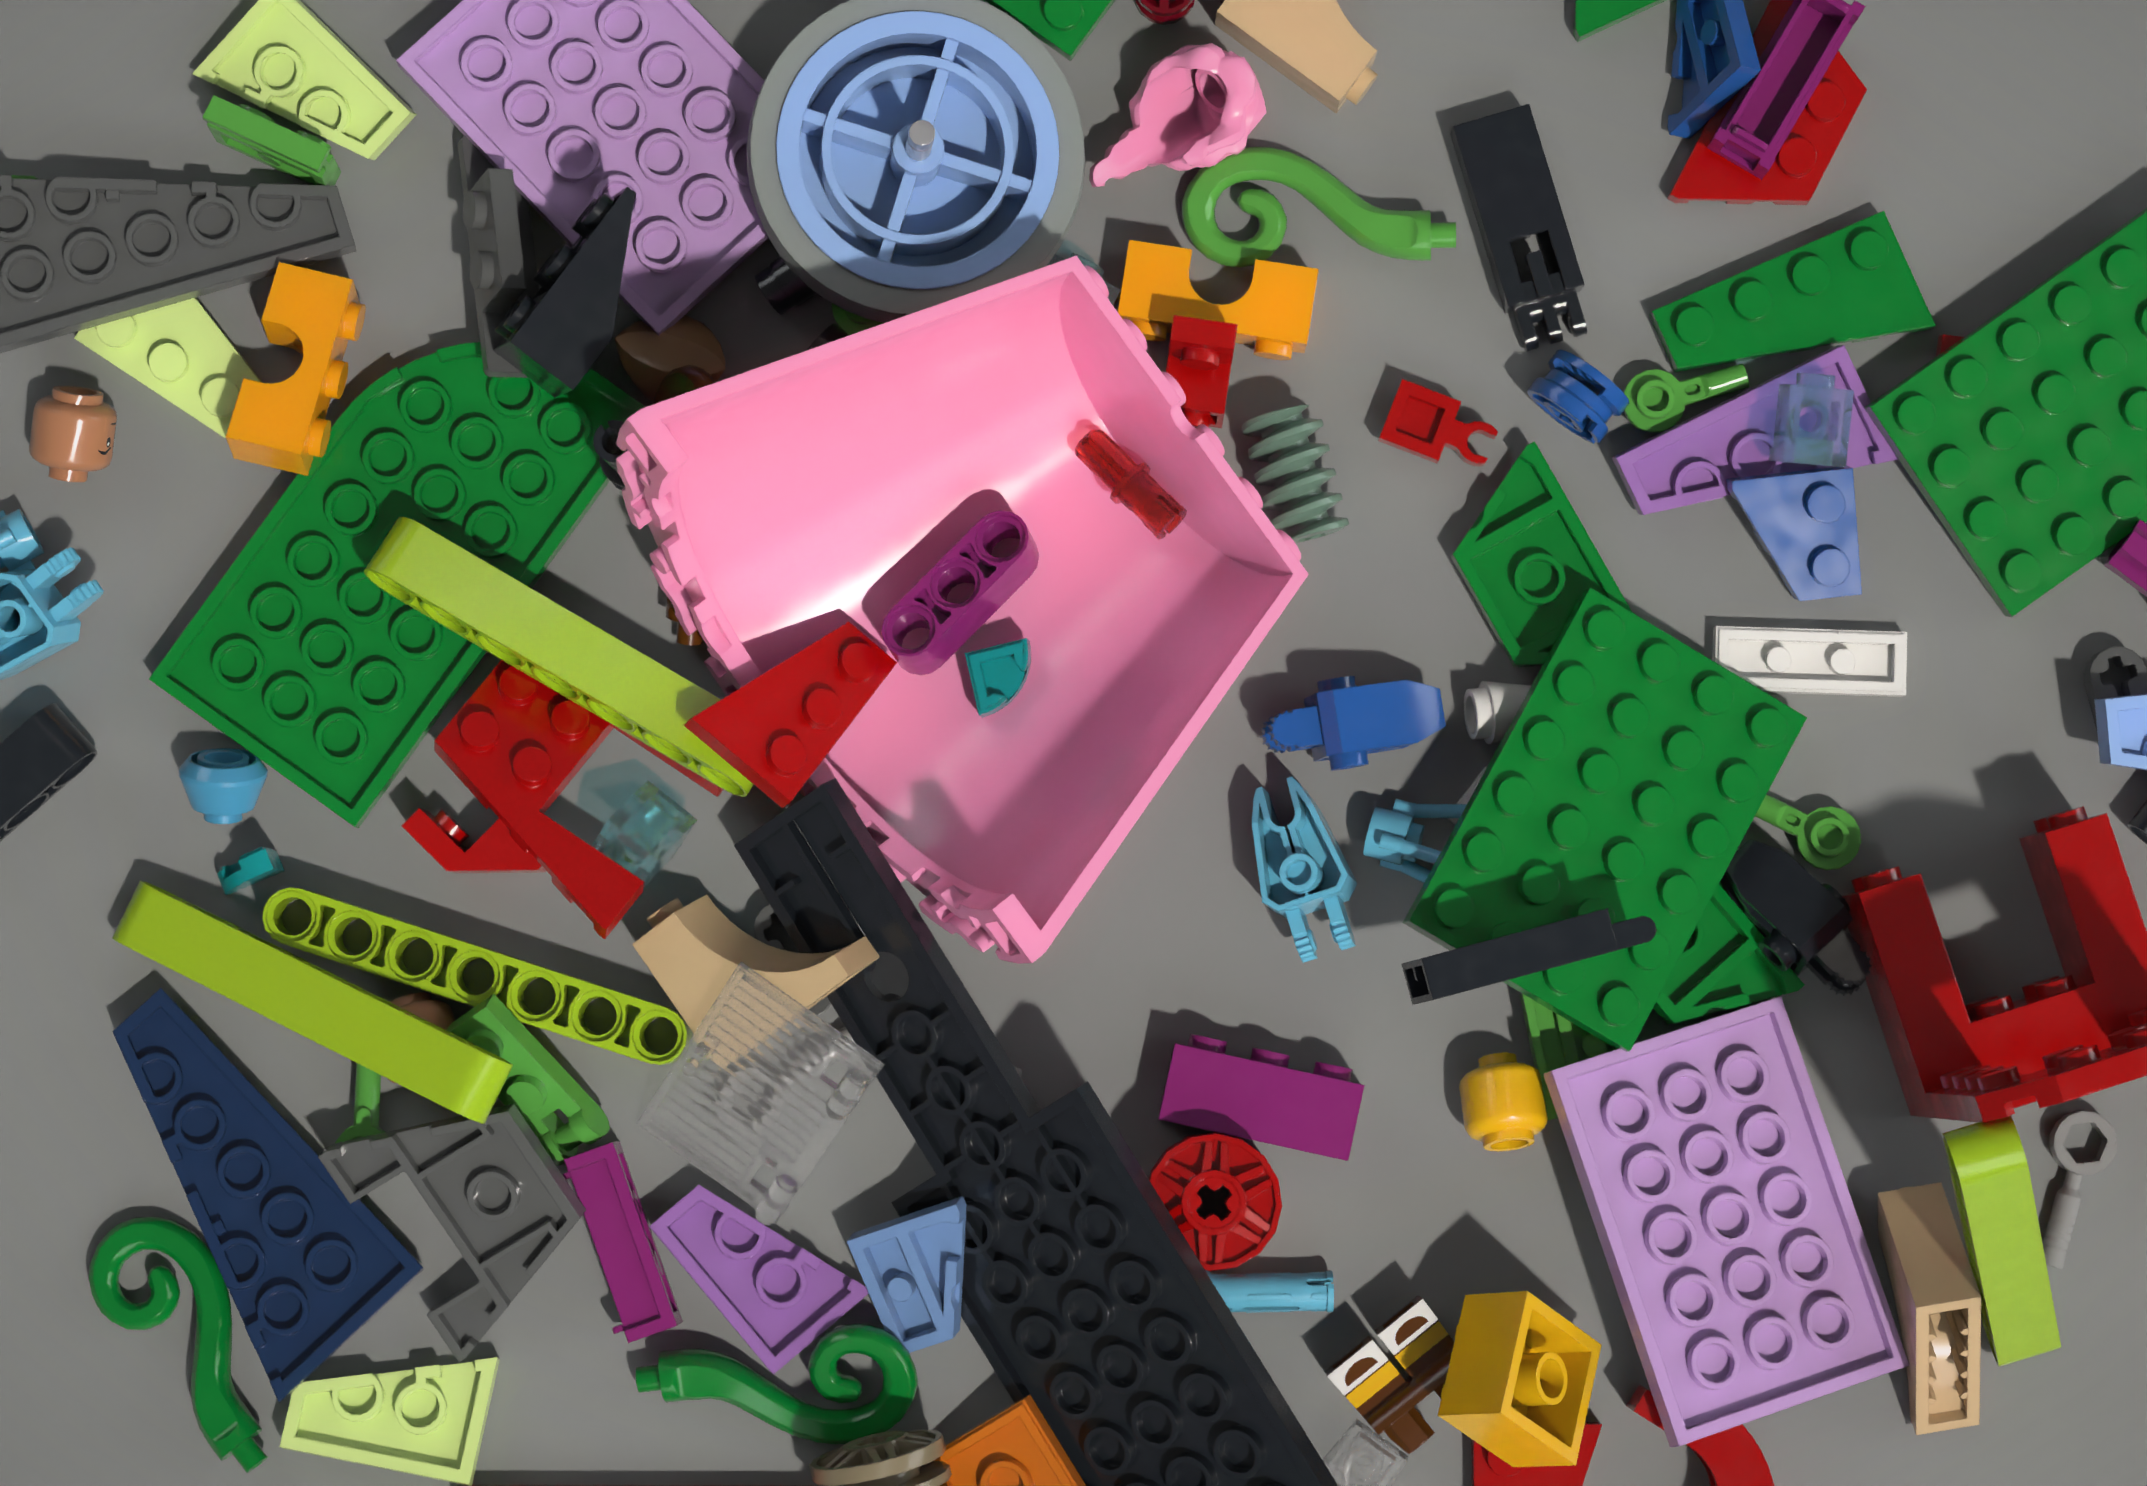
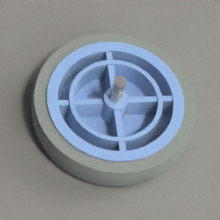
(914, 154)

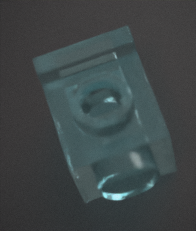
(1829, 439)

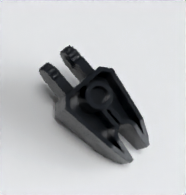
(1796, 916)

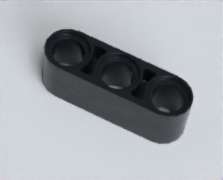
(38, 764)

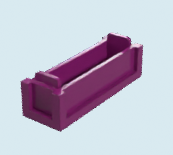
(1787, 79)
(623, 1241)

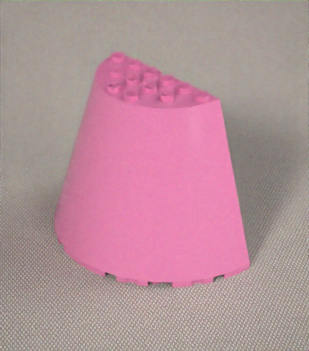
(860, 464)

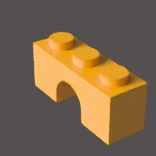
(1269, 315)
(285, 420)

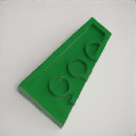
(1815, 296)

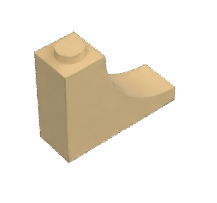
(1305, 43)
(699, 948)
(1934, 1305)

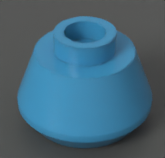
(223, 783)

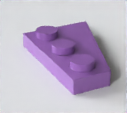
(755, 1277)

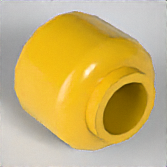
(1503, 1102)

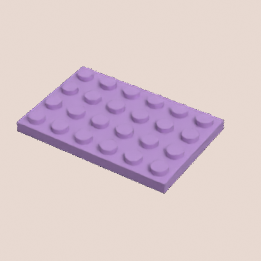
(604, 103)
(1725, 1221)

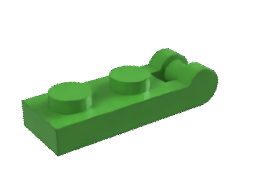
(535, 1082)

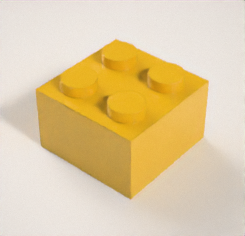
(1519, 1379)

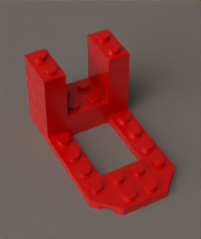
(1999, 1053)

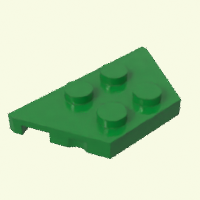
(1530, 561)
(1722, 967)

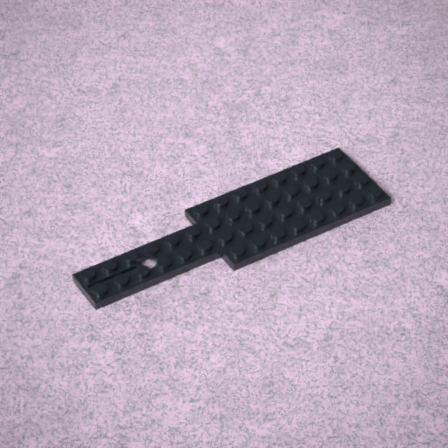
(1067, 1246)

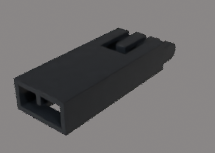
(1512, 201)
(1522, 954)

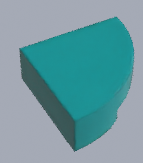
(998, 674)
(250, 869)

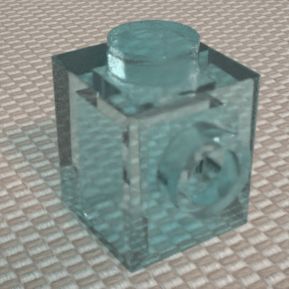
(648, 827)

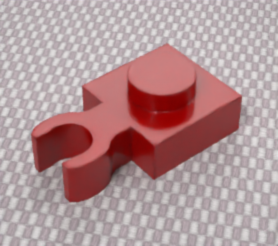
(1425, 423)

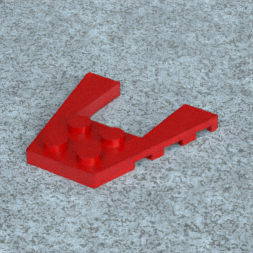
(516, 754)

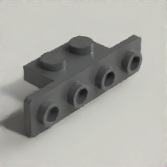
(499, 249)

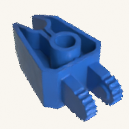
(1352, 720)

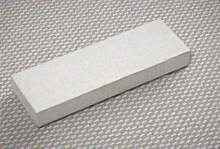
(1815, 660)

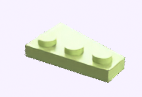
(304, 72)
(179, 357)
(400, 1421)

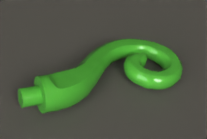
(1381, 230)

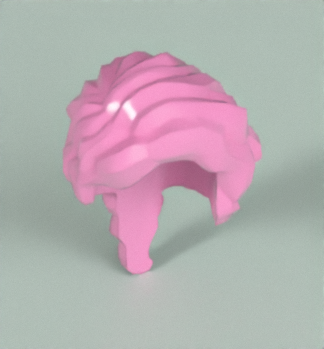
(1186, 114)

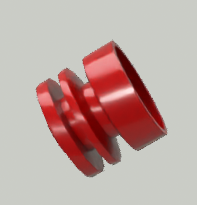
(1252, 1203)

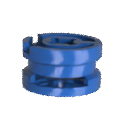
(1578, 396)

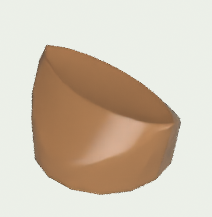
(652, 357)

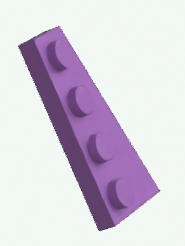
(1735, 439)

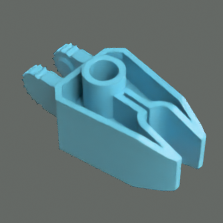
(35, 614)
(1302, 869)

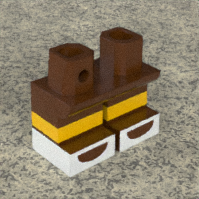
(1379, 1389)

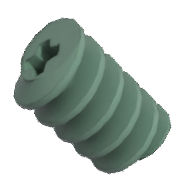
(1293, 473)

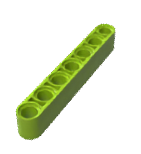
(549, 645)
(446, 974)
(313, 1002)
(2003, 1238)

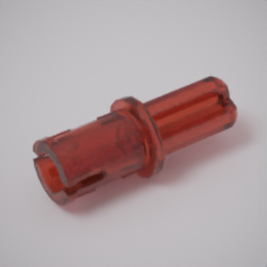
(1130, 483)

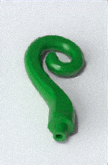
(713, 1375)
(216, 1405)

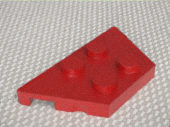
(1802, 156)

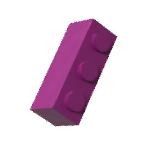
(1261, 1098)

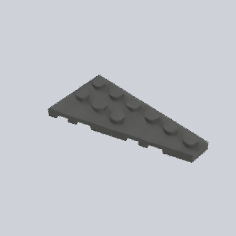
(122, 247)

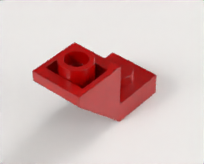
(1201, 364)
(489, 854)

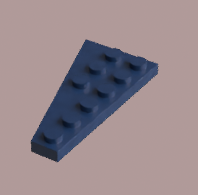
(275, 1220)

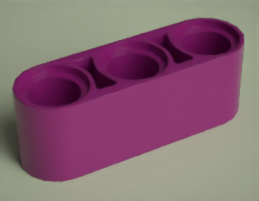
(965, 562)

